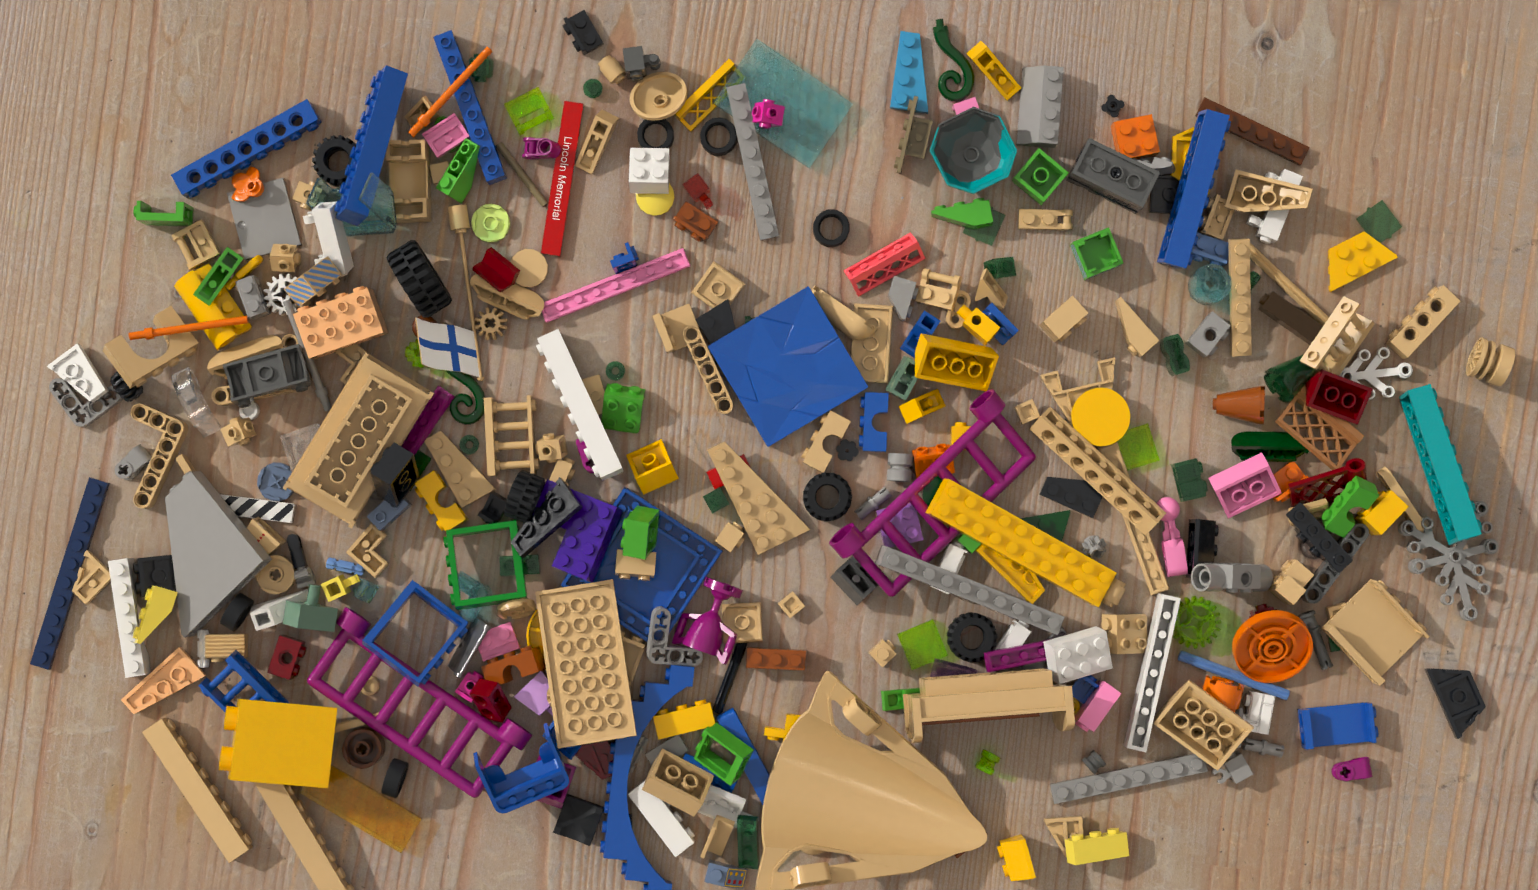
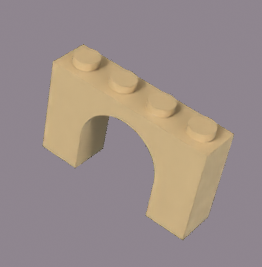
(137, 369)

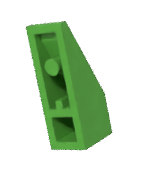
(218, 276)

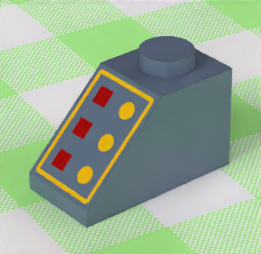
(725, 875)

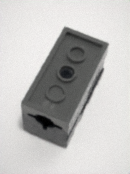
(1113, 176)

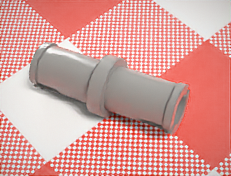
(873, 503)
(1263, 747)

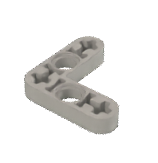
(86, 409)
(661, 645)

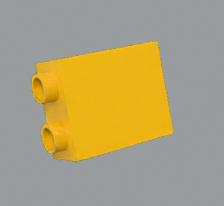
(279, 743)

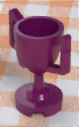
(708, 628)

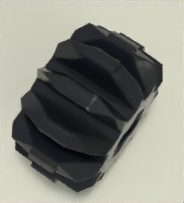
(123, 389)

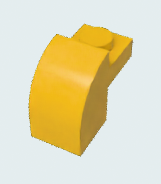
(775, 733)

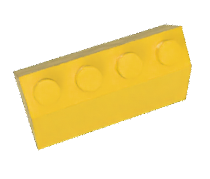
(954, 362)

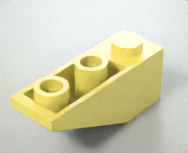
(158, 607)

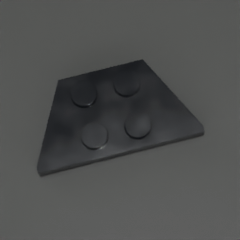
(1457, 697)

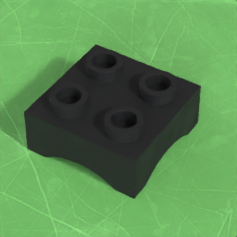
(578, 819)

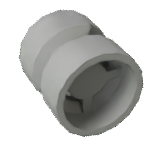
(900, 467)

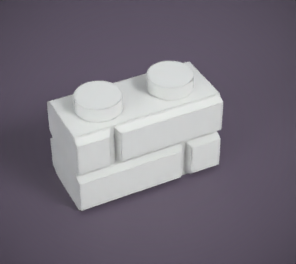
(1259, 711)

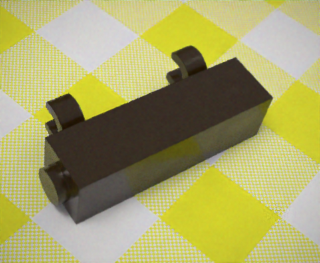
(1290, 317)

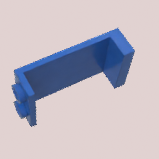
(1337, 725)

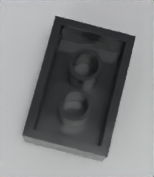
(395, 474)

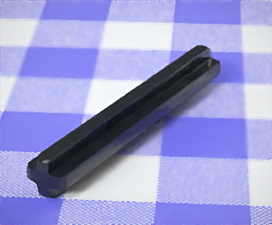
(729, 677)

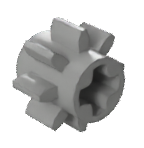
(1094, 547)

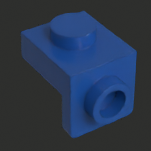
(1083, 688)

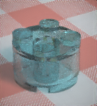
(1218, 278)

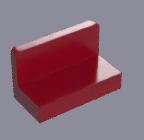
(496, 270)

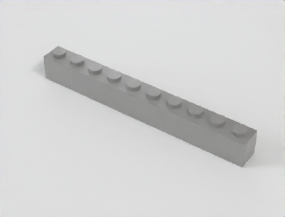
(969, 589)

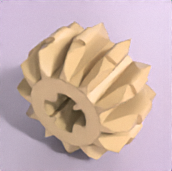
(498, 324)

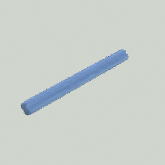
(1232, 675)

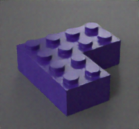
(585, 536)

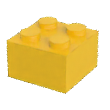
(1382, 512)

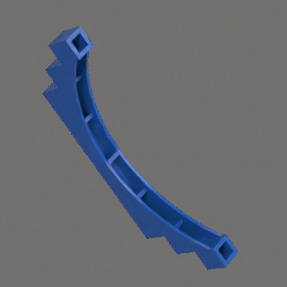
(619, 836)

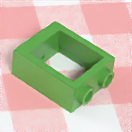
(717, 765)

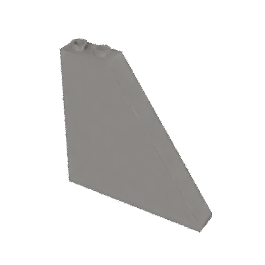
(209, 550)

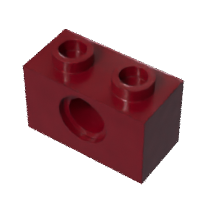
(278, 665)

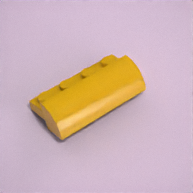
(221, 308)

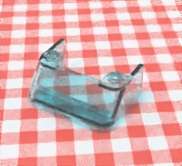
(375, 196)

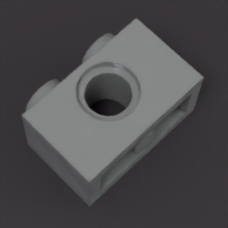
(1198, 340)

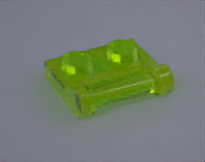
(526, 105)

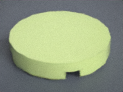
(490, 223)

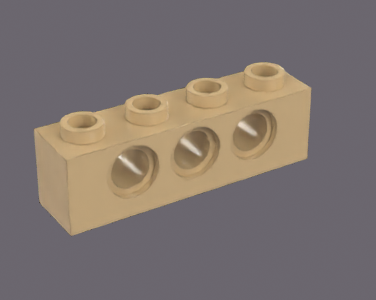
(1446, 303)

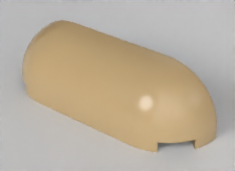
(514, 300)
(842, 317)
(245, 350)

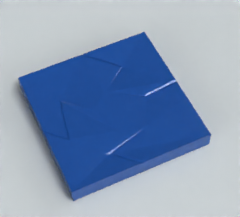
(788, 366)
(680, 569)

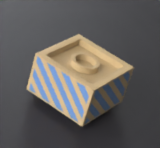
(313, 282)

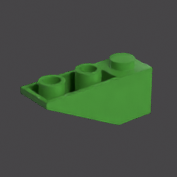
(460, 173)
(969, 215)

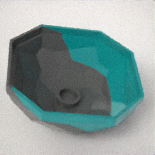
(973, 150)

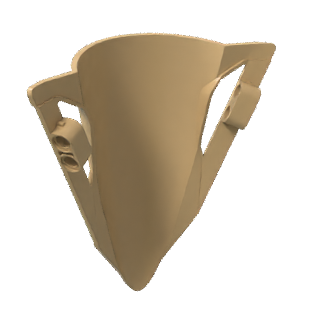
(851, 799)

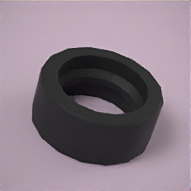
(718, 122)
(646, 123)
(836, 214)
(237, 612)
(395, 778)

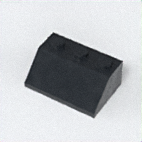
(1201, 543)

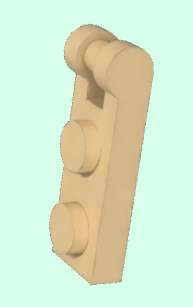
(1044, 219)

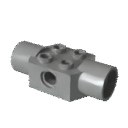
(1232, 577)

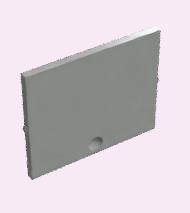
(265, 220)

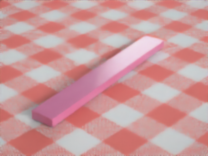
(615, 285)

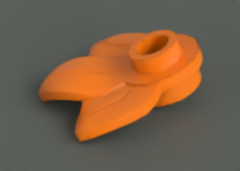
(247, 185)

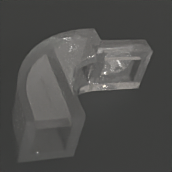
(193, 403)

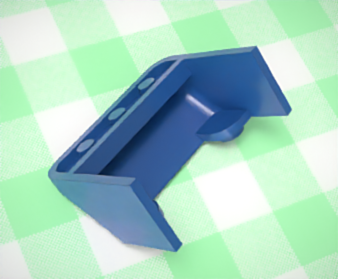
(528, 783)

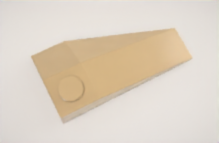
(1260, 193)

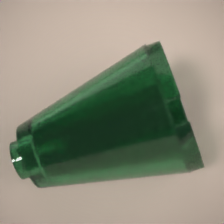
(1288, 378)

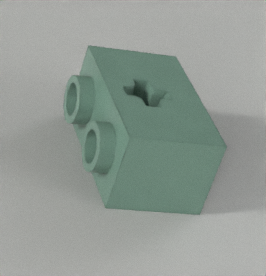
(903, 379)

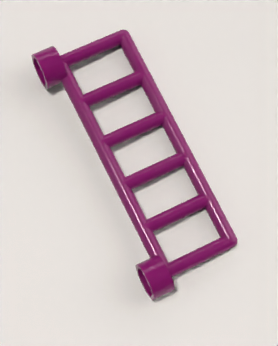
(850, 540)
(509, 733)

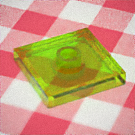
(1138, 447)
(922, 644)

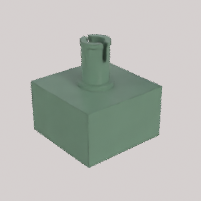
(310, 613)

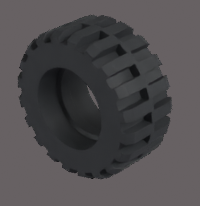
(419, 279)

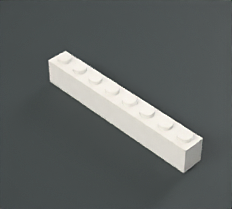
(580, 405)
(1151, 672)

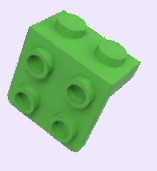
(622, 408)

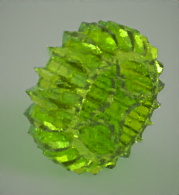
(1196, 629)

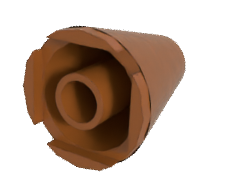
(1242, 404)

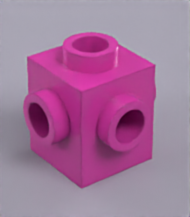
(768, 114)

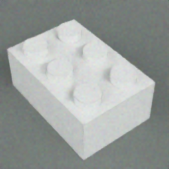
(1078, 654)

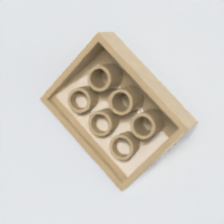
(1202, 724)

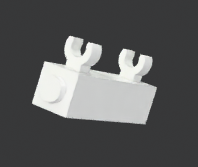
(1272, 221)
(331, 236)

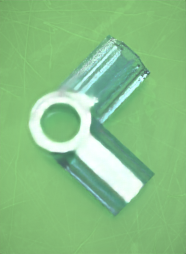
(470, 587)

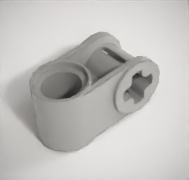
(135, 461)

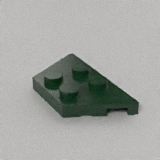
(1052, 523)

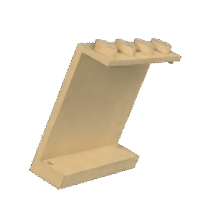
(1374, 630)

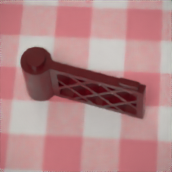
(1353, 468)

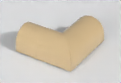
(363, 551)

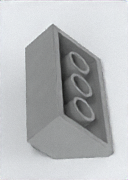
(1040, 106)

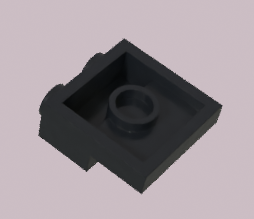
(154, 572)

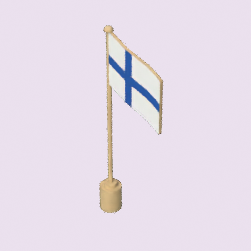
(448, 345)

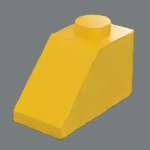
(922, 406)

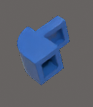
(926, 325)

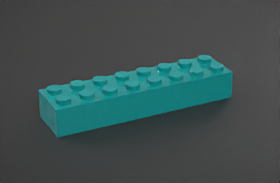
(1440, 464)

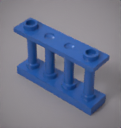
(249, 675)

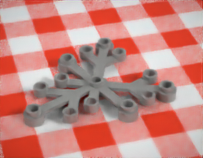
(1459, 579)

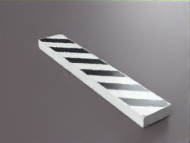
(261, 508)

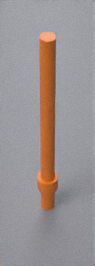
(424, 119)
(150, 333)

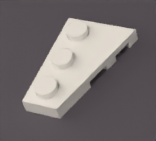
(79, 372)

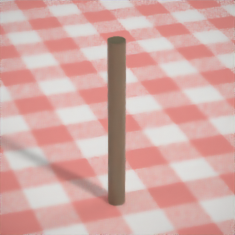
(522, 175)

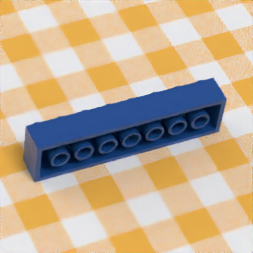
(371, 142)
(1193, 189)

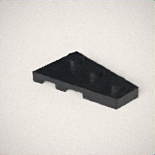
(1072, 494)

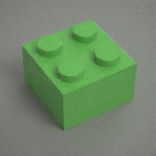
(1040, 176)
(640, 532)

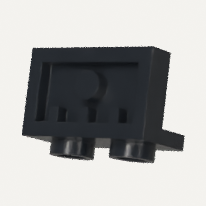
(583, 32)

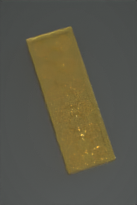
(365, 809)

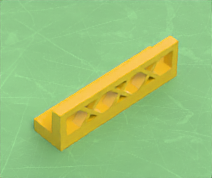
(701, 93)

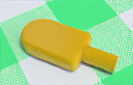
(244, 271)

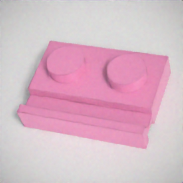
(445, 135)
(498, 642)

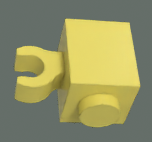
(338, 586)

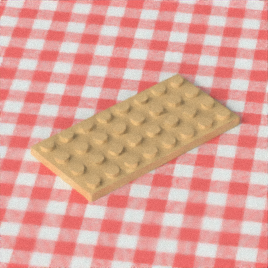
(585, 664)

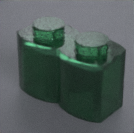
(1176, 360)

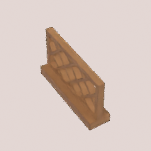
(1340, 428)

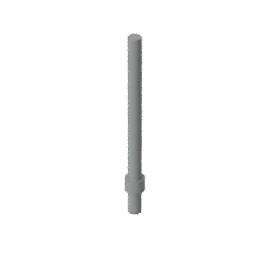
(321, 391)

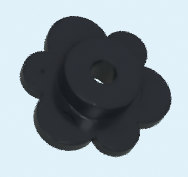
(845, 444)

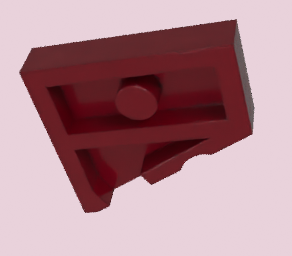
(596, 757)

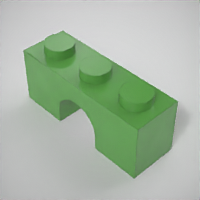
(1356, 494)

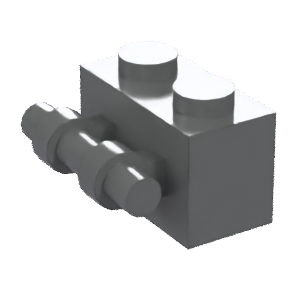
(637, 62)
(854, 580)

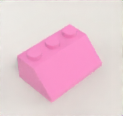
(1245, 485)

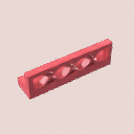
(883, 261)

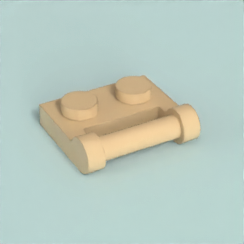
(201, 241)
(935, 295)

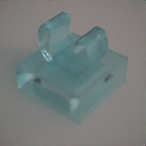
(365, 590)

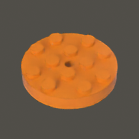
(1276, 663)

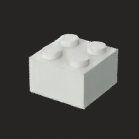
(649, 170)

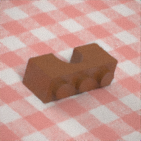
(775, 658)
(528, 663)

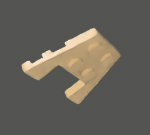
(1066, 398)

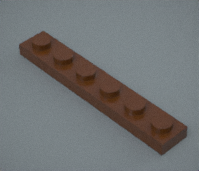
(1259, 134)

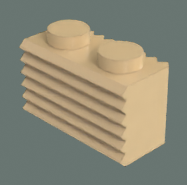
(223, 645)

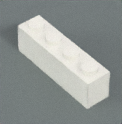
(663, 820)

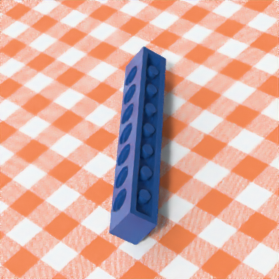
(470, 108)
(184, 177)

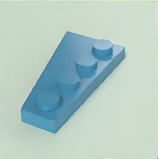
(909, 74)

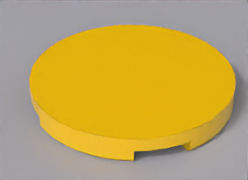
(1100, 416)

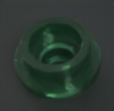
(615, 364)
(464, 440)

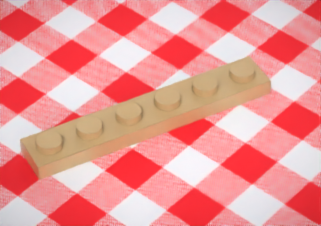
(1240, 297)

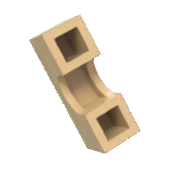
(832, 426)

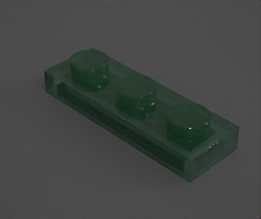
(748, 842)

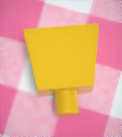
(982, 332)

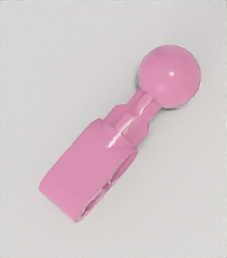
(1172, 544)

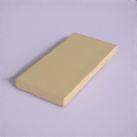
(873, 353)

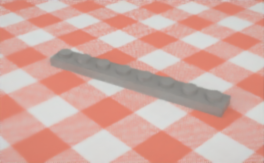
(752, 161)
(1127, 778)

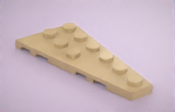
(758, 506)

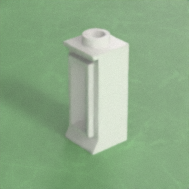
(952, 559)
(1014, 635)

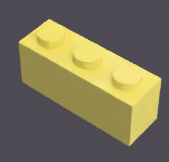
(1096, 846)

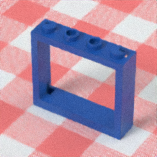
(414, 588)

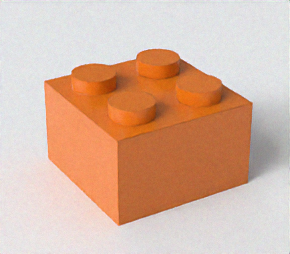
(1135, 137)

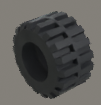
(323, 155)
(839, 484)
(524, 496)
(956, 629)

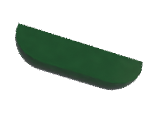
(1273, 445)

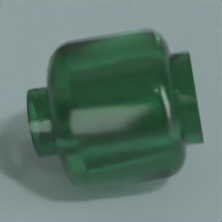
(484, 71)

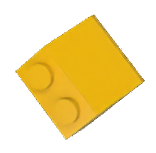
(652, 466)
(1016, 858)

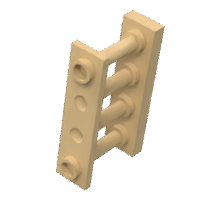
(1346, 346)
(493, 427)

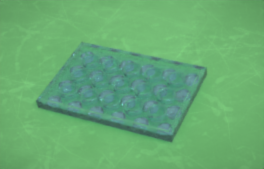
(810, 106)

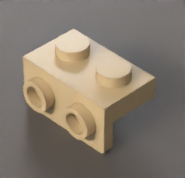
(1217, 218)

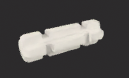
(202, 662)

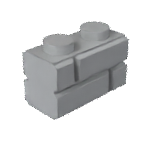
(252, 297)

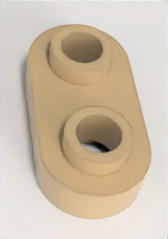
(962, 294)

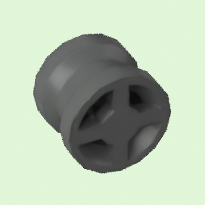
(1093, 762)

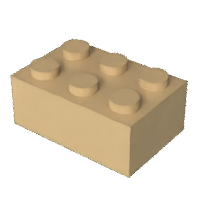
(678, 782)

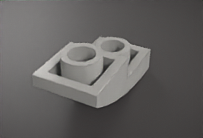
(1163, 165)

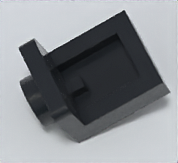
(493, 508)

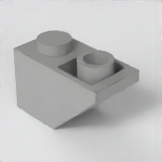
(900, 296)

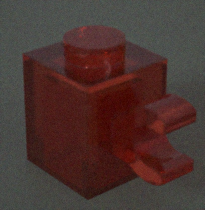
(698, 190)

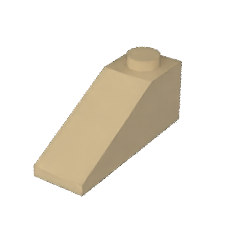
(596, 141)
(1136, 333)

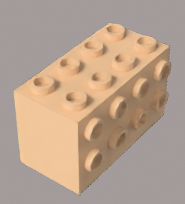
(340, 322)

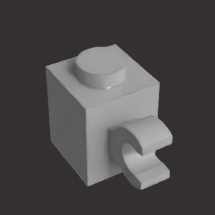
(1235, 769)

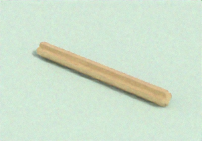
(1290, 288)

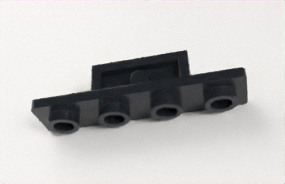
(1317, 538)

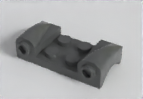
(267, 374)

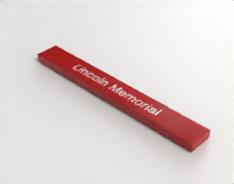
(562, 179)

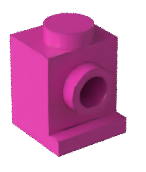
(463, 689)

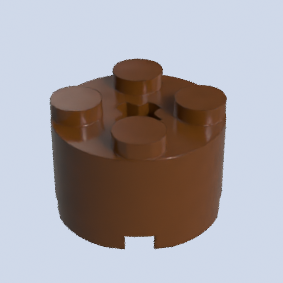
(358, 757)

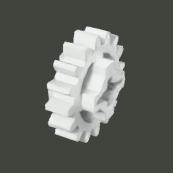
(274, 296)

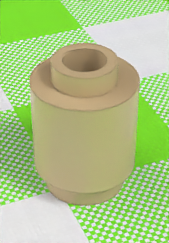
(612, 70)
(1114, 593)

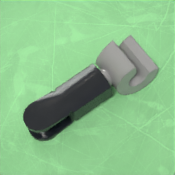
(303, 575)

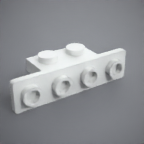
(723, 804)

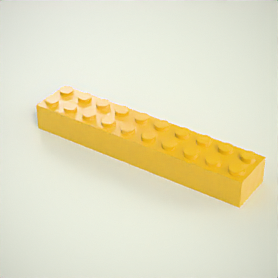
(1020, 542)

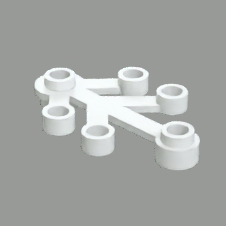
(1371, 374)

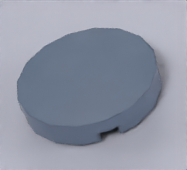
(271, 481)

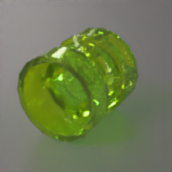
(987, 762)

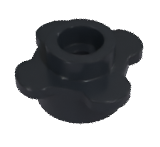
(1112, 111)

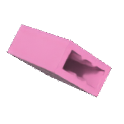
(1096, 706)

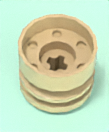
(1490, 362)

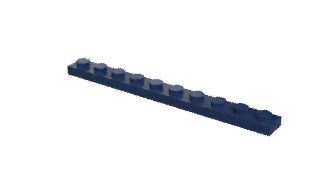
(73, 559)

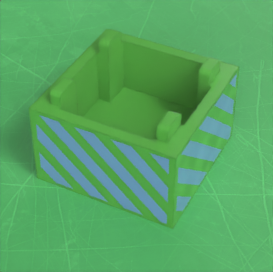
(1096, 253)

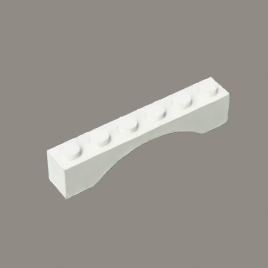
(123, 587)

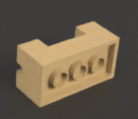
(410, 179)

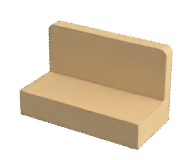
(718, 836)

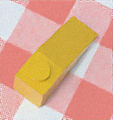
(994, 70)

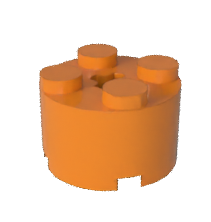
(1224, 691)

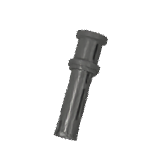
(1318, 644)

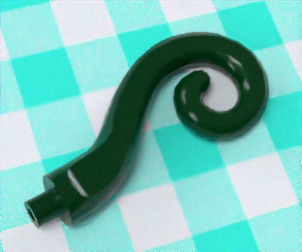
(943, 41)
(479, 396)

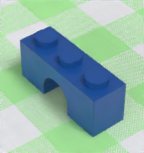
(872, 439)

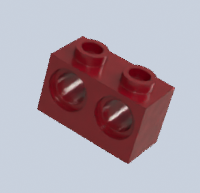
(490, 700)

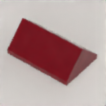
(1337, 396)

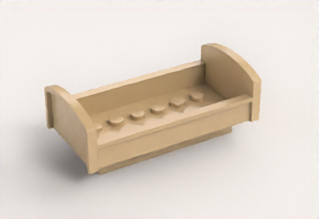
(367, 417)
(987, 696)

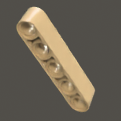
(708, 379)

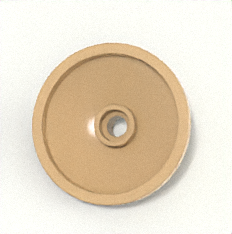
(658, 96)

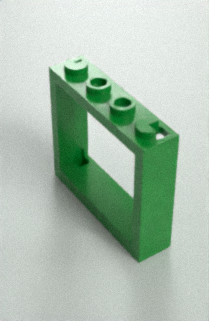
(453, 578)

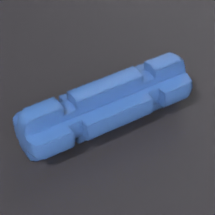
(344, 566)

